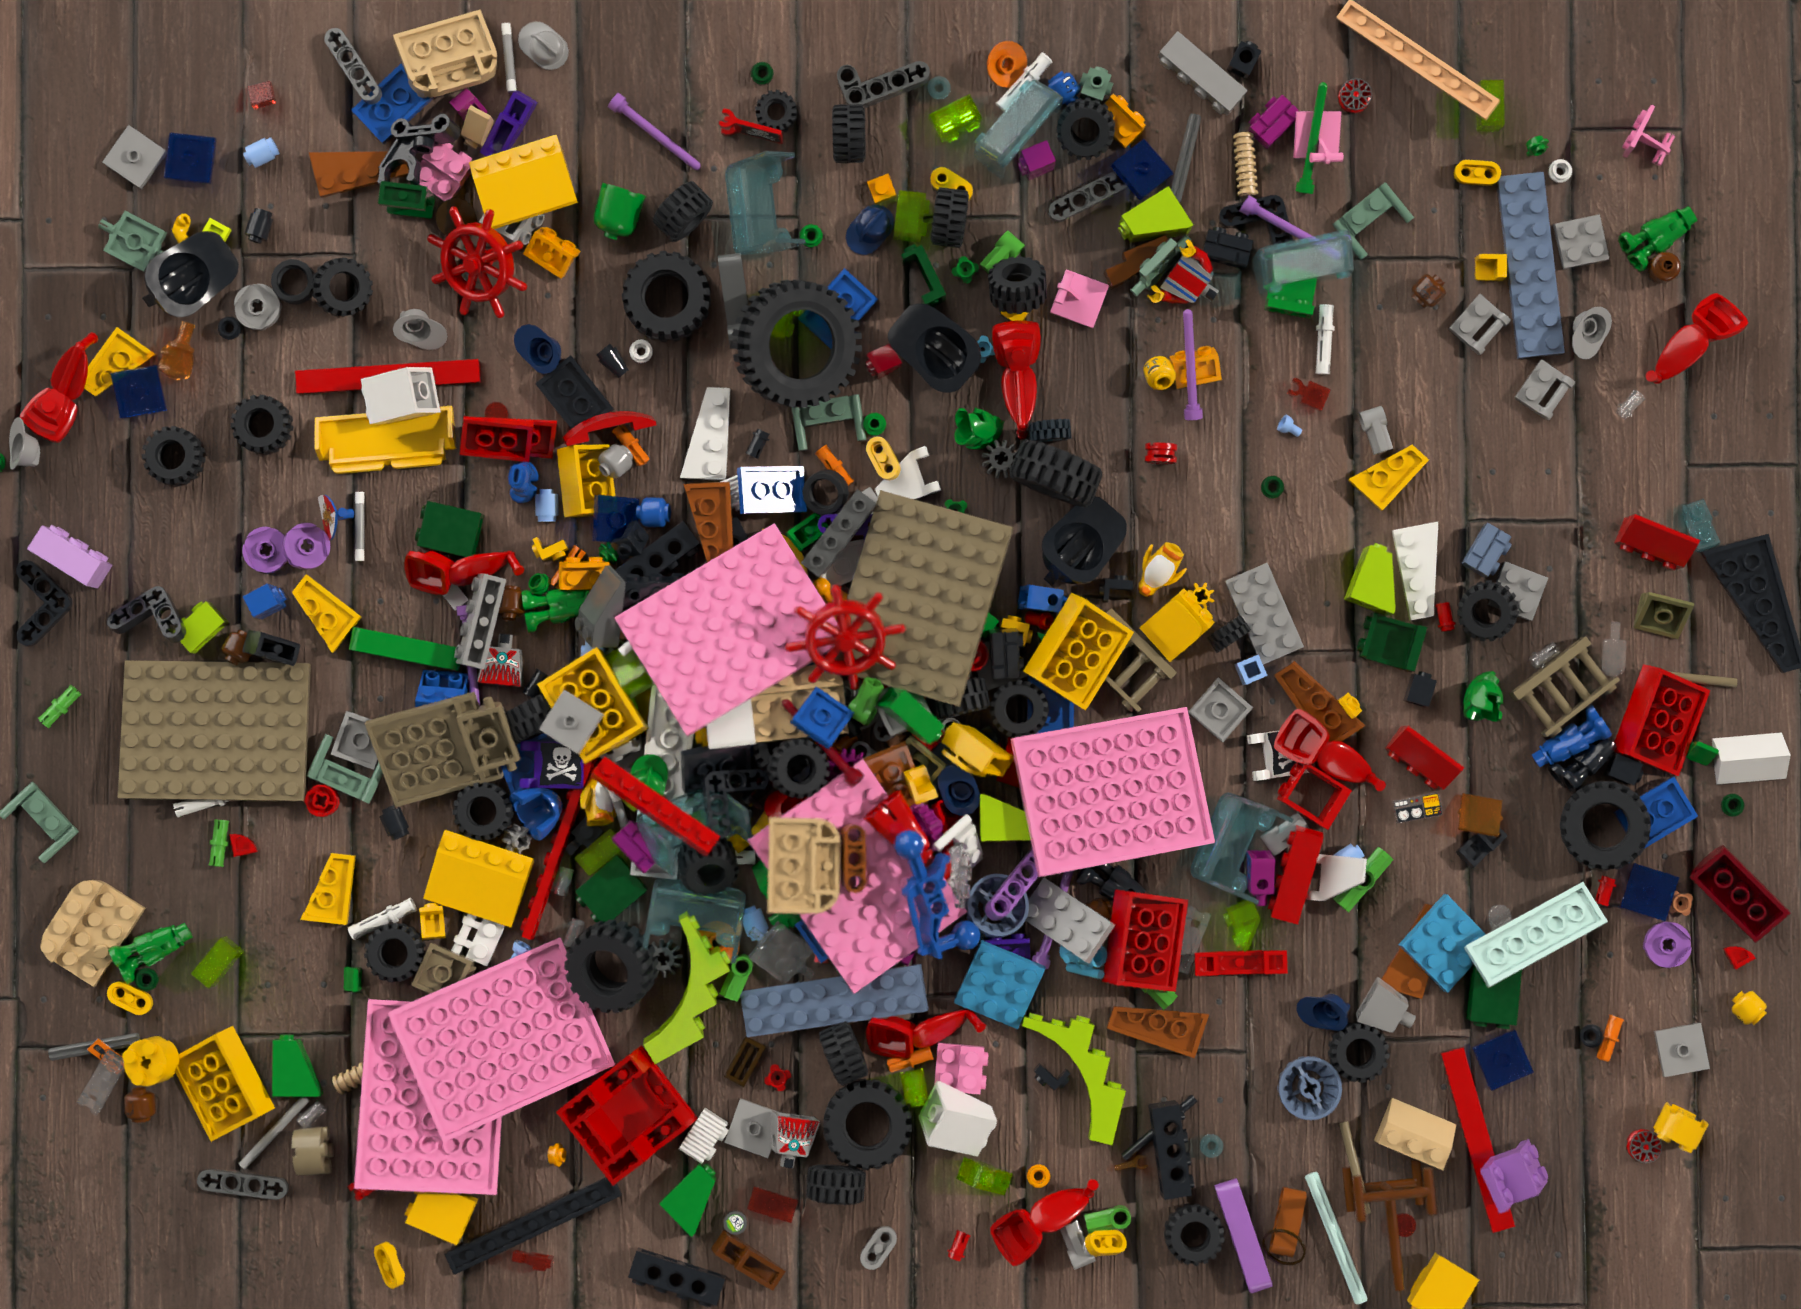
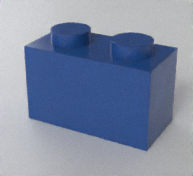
(265, 601)

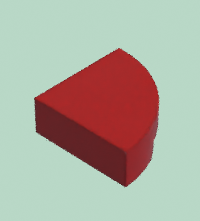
(242, 845)
(1738, 956)

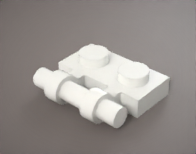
(484, 942)

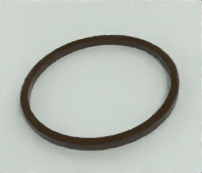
(1290, 1233)

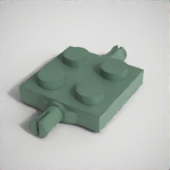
(133, 240)
(1155, 268)

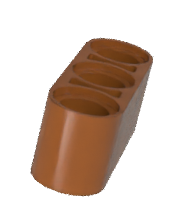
(859, 868)
(1288, 1217)

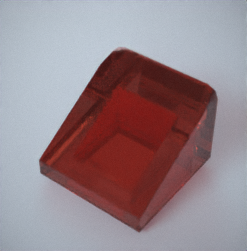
(261, 95)

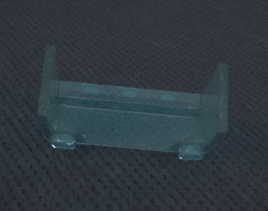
(1016, 125)
(753, 204)
(1303, 260)
(1233, 829)
(662, 842)
(715, 913)

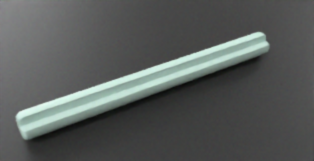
(1336, 1238)

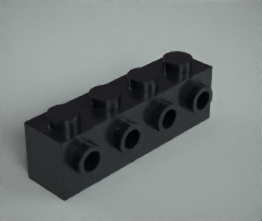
(641, 588)

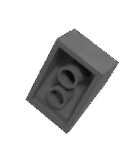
(598, 610)

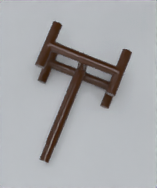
(1356, 1198)

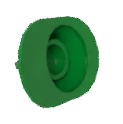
(651, 771)

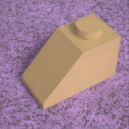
(476, 127)

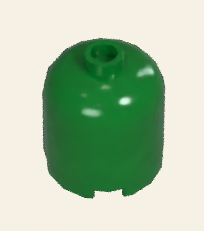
(618, 211)

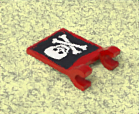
(752, 129)

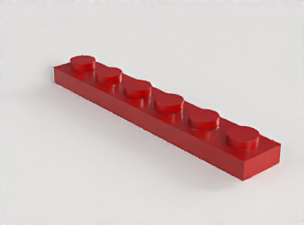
(655, 806)

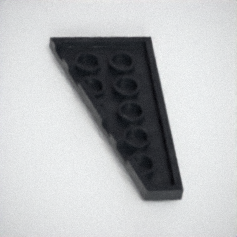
(1756, 588)

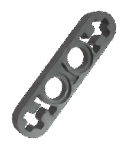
(353, 66)
(1090, 197)
(243, 1181)

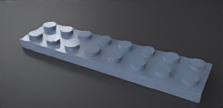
(1530, 265)
(832, 1001)

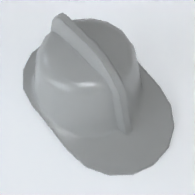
(543, 45)
(419, 330)
(1590, 331)
(23, 447)

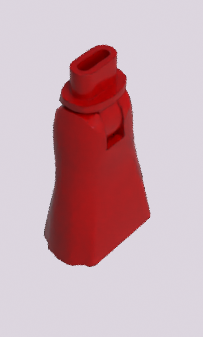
(895, 816)

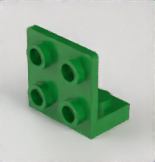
(1294, 299)

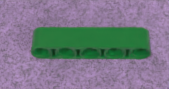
(403, 648)

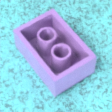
(70, 555)

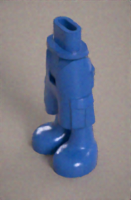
(520, 480)
(1573, 739)

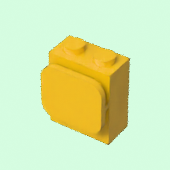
(1177, 624)
(975, 751)
(441, 1214)
(1442, 1286)

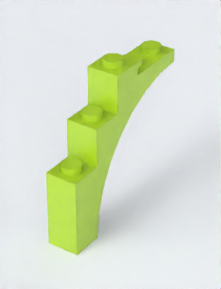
(682, 1027)
(1105, 1099)

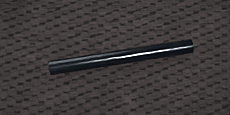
(1146, 1138)

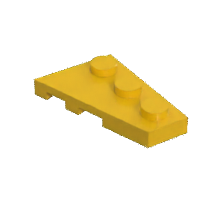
(117, 354)
(1389, 476)
(327, 612)
(333, 892)

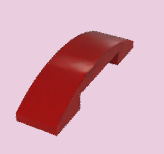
(580, 432)
(1240, 962)

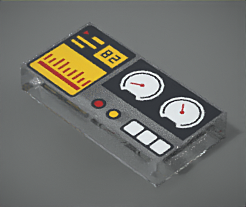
(1417, 807)

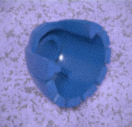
(537, 810)

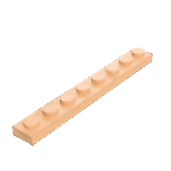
(1418, 59)

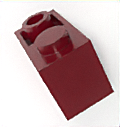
(882, 361)

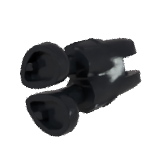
(1584, 764)
(1117, 879)

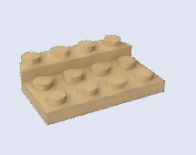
(447, 55)
(771, 718)
(803, 865)
(87, 926)

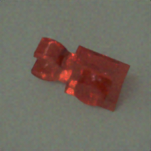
(1312, 394)
(537, 1260)

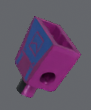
(1260, 866)

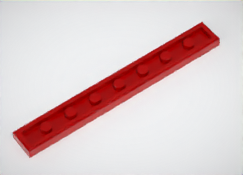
(350, 377)
(1474, 1130)

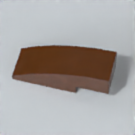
(1132, 260)
(747, 1260)

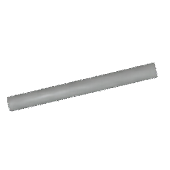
(273, 1132)

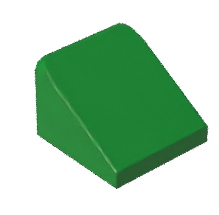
(1701, 753)
(352, 979)

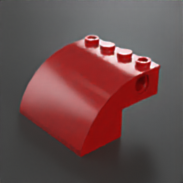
(627, 1115)

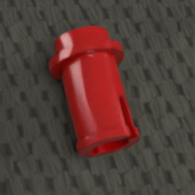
(1445, 617)
(1043, 620)
(1605, 890)
(958, 1246)

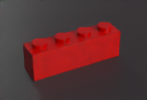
(1296, 874)

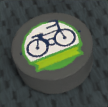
(735, 1222)

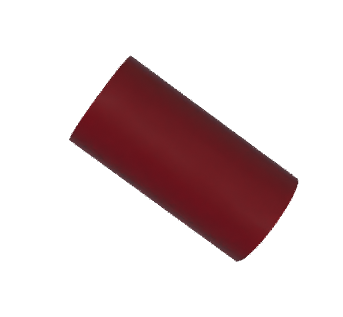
(1739, 893)

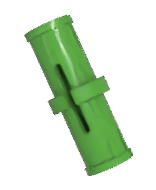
(59, 706)
(218, 843)

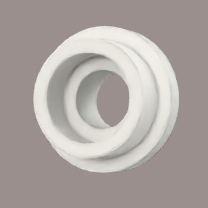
(1567, 169)
(641, 344)

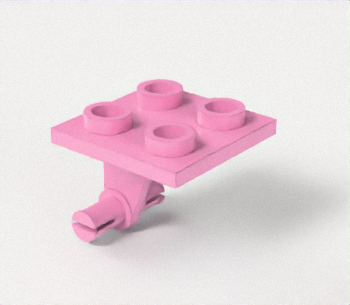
(1638, 135)
(1328, 140)
(1079, 298)

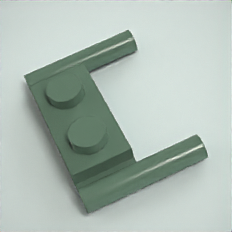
(1369, 210)
(827, 412)
(341, 777)
(45, 815)

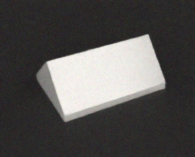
(1751, 758)

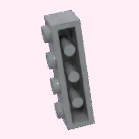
(1201, 73)
(480, 621)

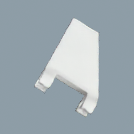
(910, 481)
(1338, 876)

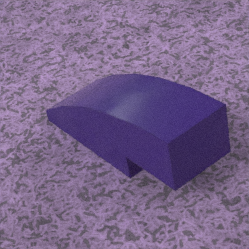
(509, 124)

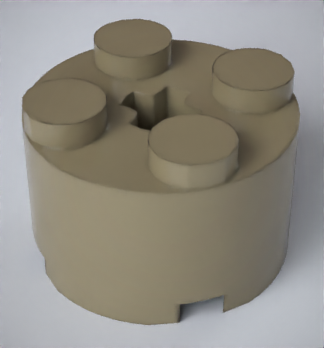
(312, 1151)

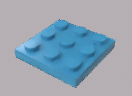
(1440, 941)
(999, 984)

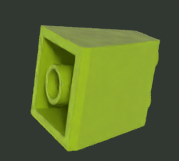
(1155, 218)
(1373, 581)
(1001, 821)

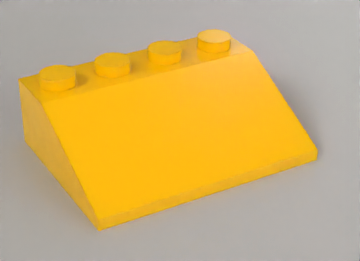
(523, 181)
(1078, 651)
(595, 683)
(478, 878)
(222, 1083)

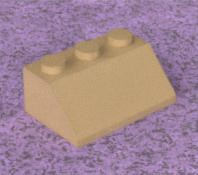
(1416, 1133)

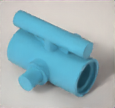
(1082, 967)

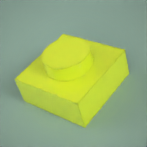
(218, 228)

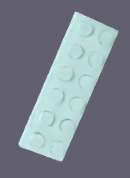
(1535, 934)

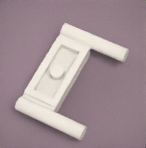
(964, 832)

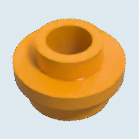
(556, 1154)
(1043, 1181)

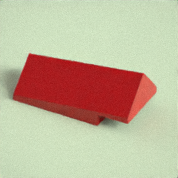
(507, 438)

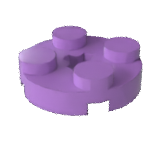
(254, 545)
(298, 557)
(1680, 941)

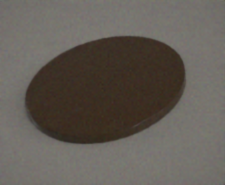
(444, 218)

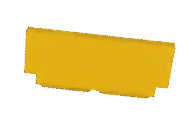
(358, 446)

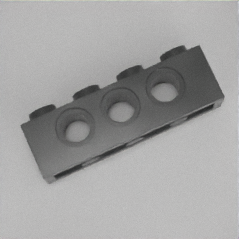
(839, 533)

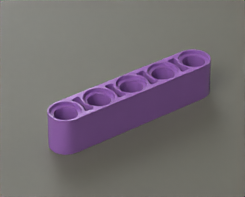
(1019, 883)
(1243, 1235)

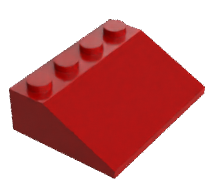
(1661, 719)
(1145, 940)

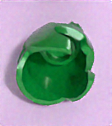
(977, 429)
(1483, 698)

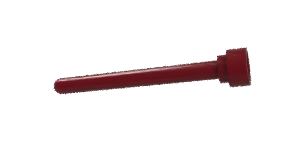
(851, 775)

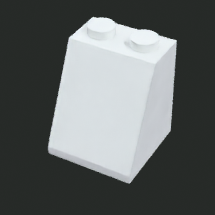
(400, 395)
(733, 728)
(956, 1120)

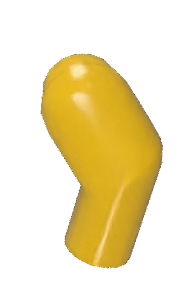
(181, 227)

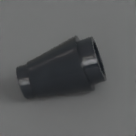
(612, 360)

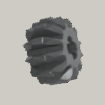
(995, 453)
(668, 952)

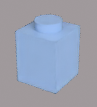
(1250, 670)

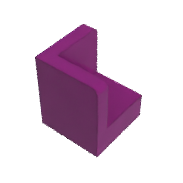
(463, 101)

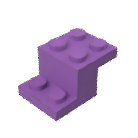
(1514, 1175)

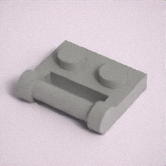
(1473, 318)
(1537, 386)

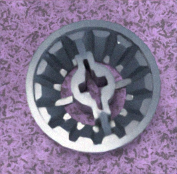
(981, 892)
(1319, 1106)

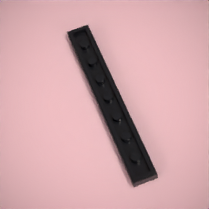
(532, 1225)

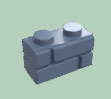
(1486, 550)

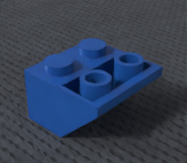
(440, 686)

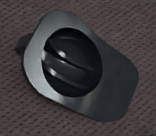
(189, 274)
(935, 347)
(1082, 542)

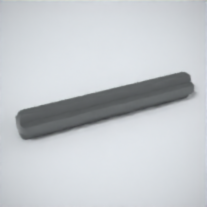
(1185, 155)
(81, 1048)

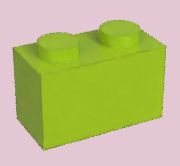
(202, 626)

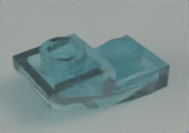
(1700, 524)

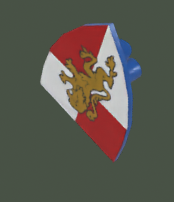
(331, 515)

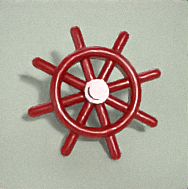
(477, 262)
(845, 637)

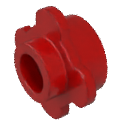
(771, 1080)

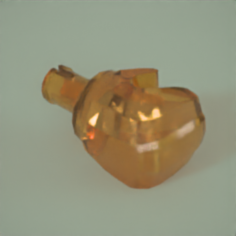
(178, 354)

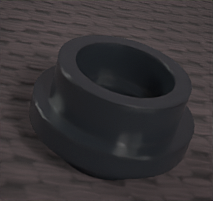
(223, 325)
(1585, 1038)

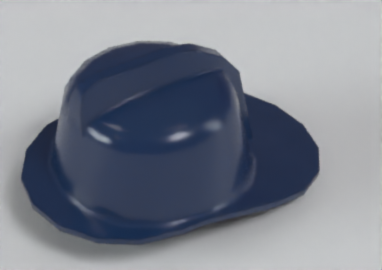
(870, 229)
(537, 348)
(958, 790)
(1324, 1012)

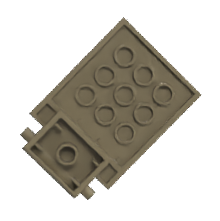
(442, 747)

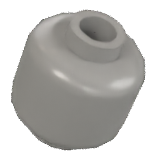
(615, 461)

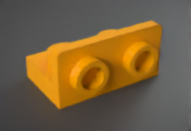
(1127, 124)
(551, 251)
(1206, 366)
(580, 574)

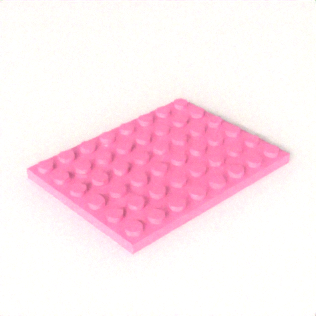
(725, 629)
(1112, 791)
(869, 928)
(500, 1040)
(397, 1133)

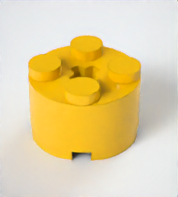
(150, 1061)
(1680, 1126)

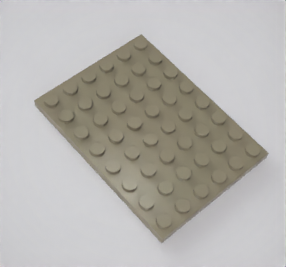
(936, 581)
(214, 731)

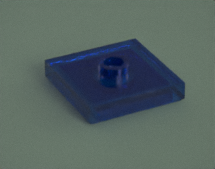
(190, 158)
(1142, 169)
(138, 391)
(612, 516)
(1649, 892)
(1502, 1059)

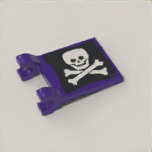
(553, 766)

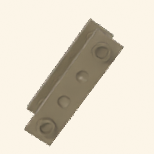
(1145, 654)
(1561, 664)

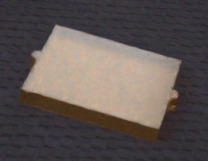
(1480, 815)

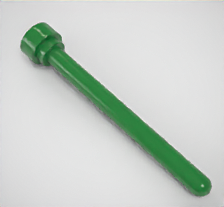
(1305, 183)

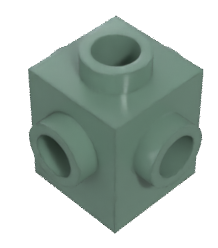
(1099, 76)

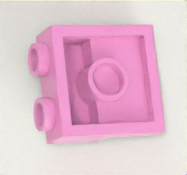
(444, 171)
(961, 1067)

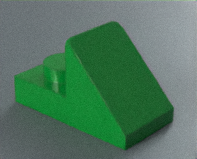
(806, 532)

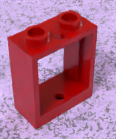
(1331, 808)

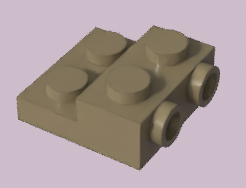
(441, 969)

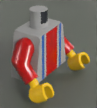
(1187, 278)

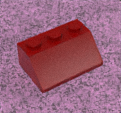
(1655, 542)
(1423, 758)

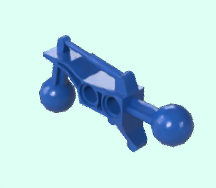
(964, 934)

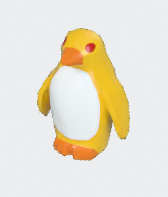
(1160, 568)
(597, 803)

